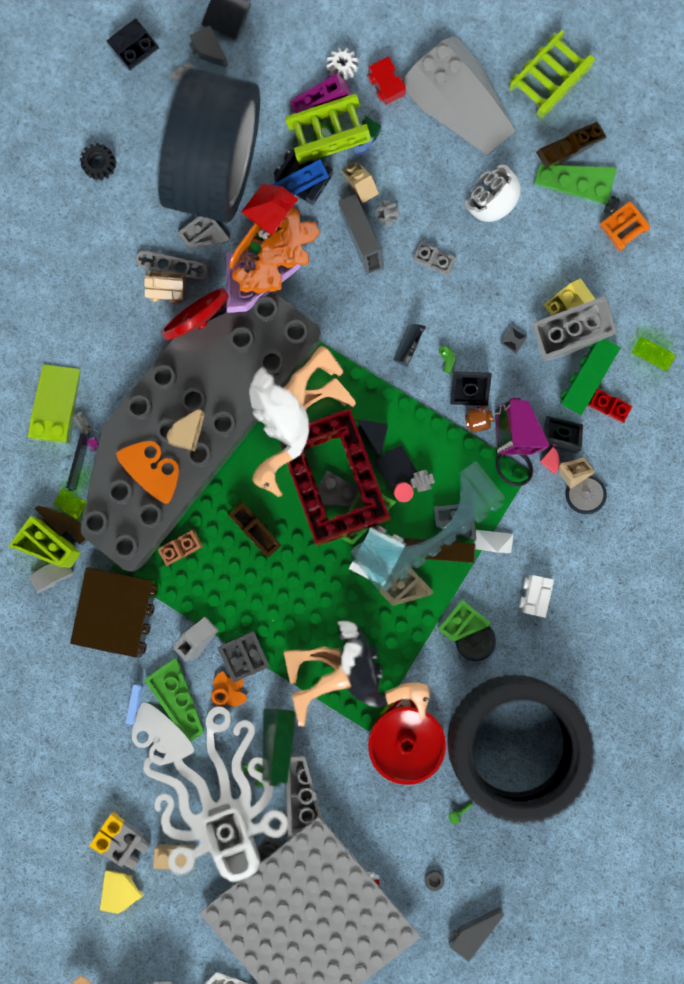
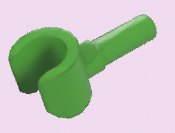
(454, 816)

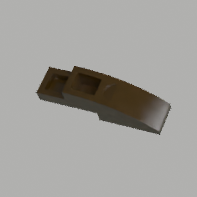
(571, 145)

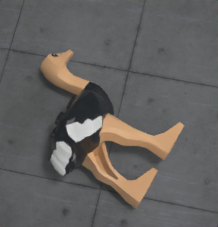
(354, 670)

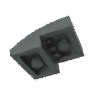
(243, 657)

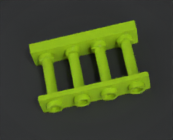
(557, 92)
(332, 144)

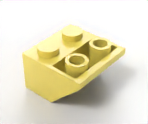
(570, 297)

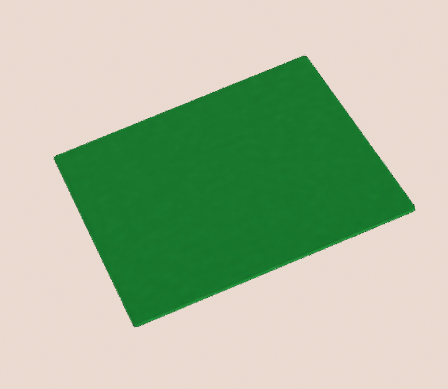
(308, 588)

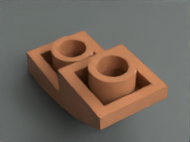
(180, 547)

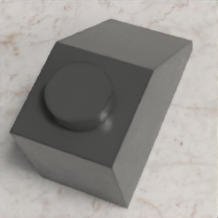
(207, 47)

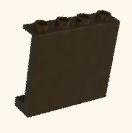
(114, 613)

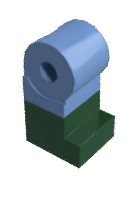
(374, 130)

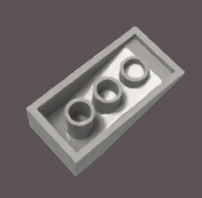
(574, 329)

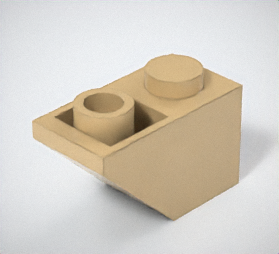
(360, 181)

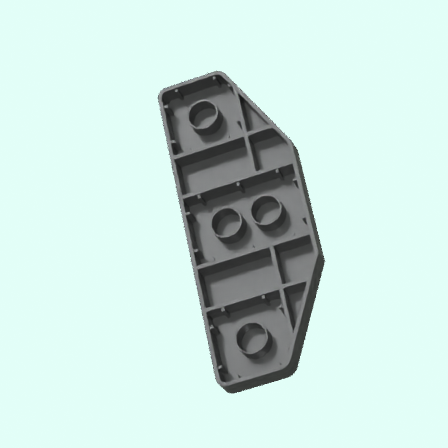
(195, 372)

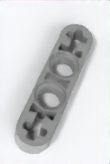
(172, 264)

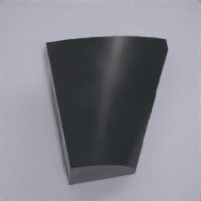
(409, 344)

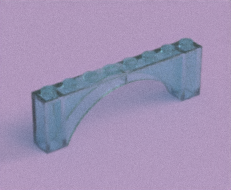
(387, 563)

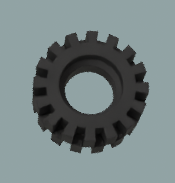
(93, 152)

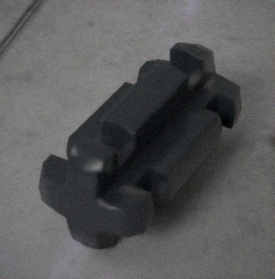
(611, 205)

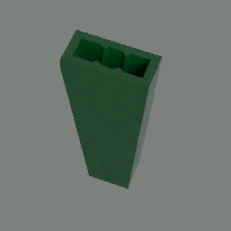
(277, 745)

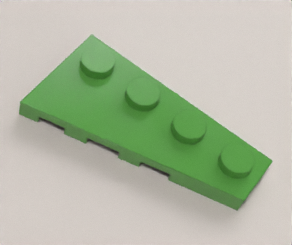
(579, 181)
(174, 695)

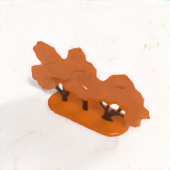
(277, 250)

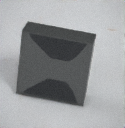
(513, 340)

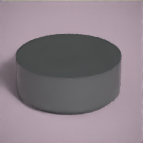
(434, 880)

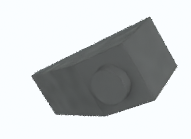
(474, 933)

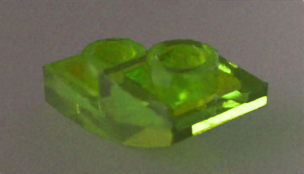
(653, 354)
(70, 503)

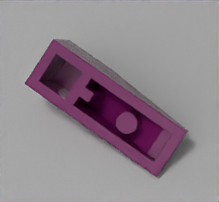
(328, 90)

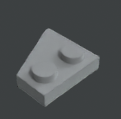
(202, 233)

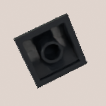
(470, 388)
(374, 433)
(563, 434)

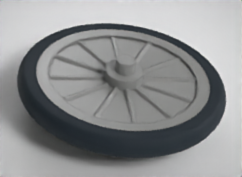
(587, 496)

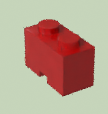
(383, 77)

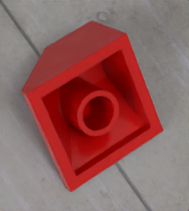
(270, 207)

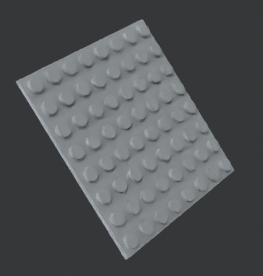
(310, 915)

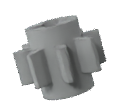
(387, 212)
(422, 481)

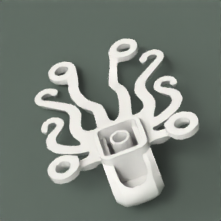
(222, 826)

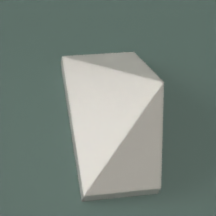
(494, 541)

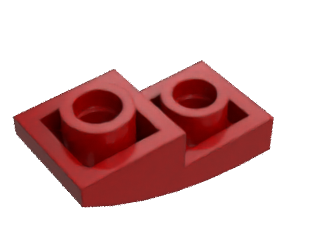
(610, 406)

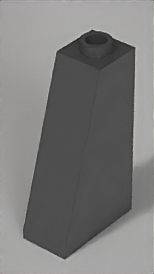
(361, 234)

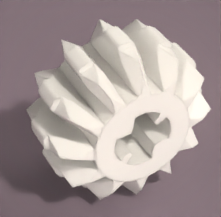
(348, 60)

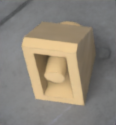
(187, 431)

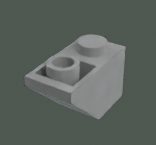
(195, 639)

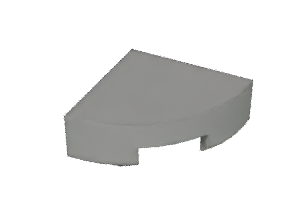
(176, 74)

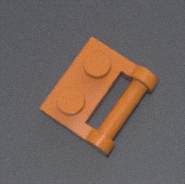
(620, 221)

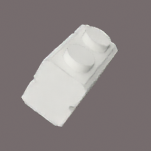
(536, 595)

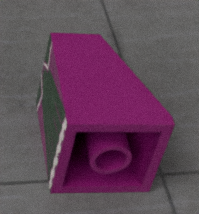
(518, 429)

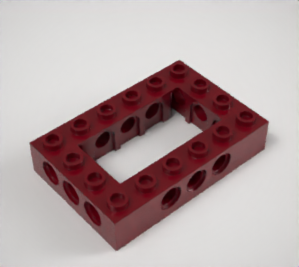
(375, 510)

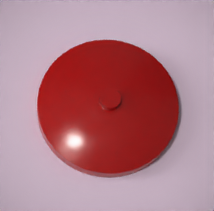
(195, 315)
(406, 746)

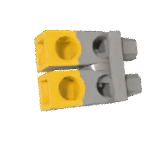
(118, 840)

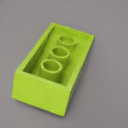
(54, 404)

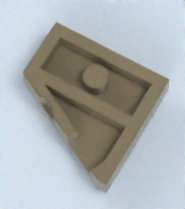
(407, 589)

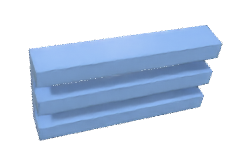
(134, 703)

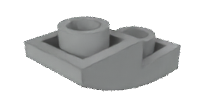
(434, 259)
(48, 576)

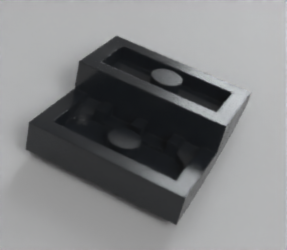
(226, 16)

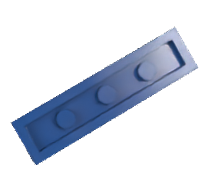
(304, 178)

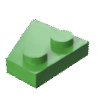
(463, 622)

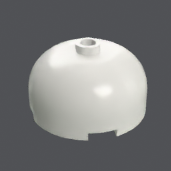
(504, 195)

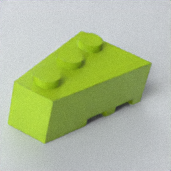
(44, 542)

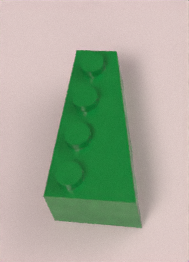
(589, 376)

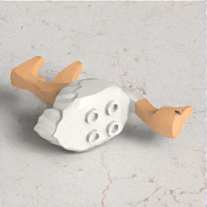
(285, 414)

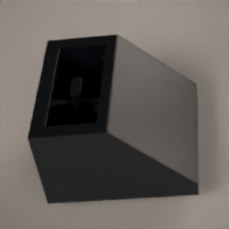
(132, 44)

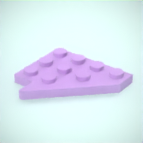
(242, 301)

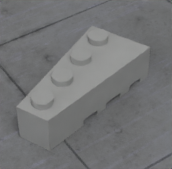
(300, 797)

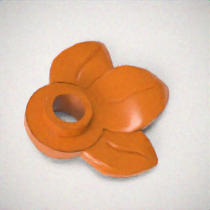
(231, 691)

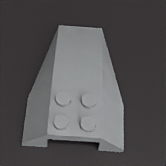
(459, 95)

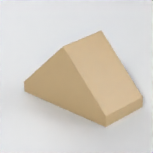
(575, 471)

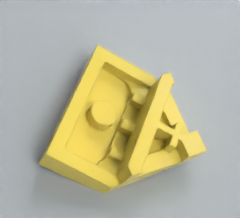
(118, 892)

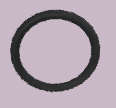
(510, 482)

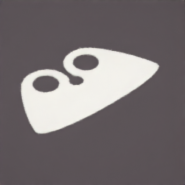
(171, 737)

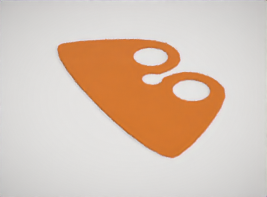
(152, 480)

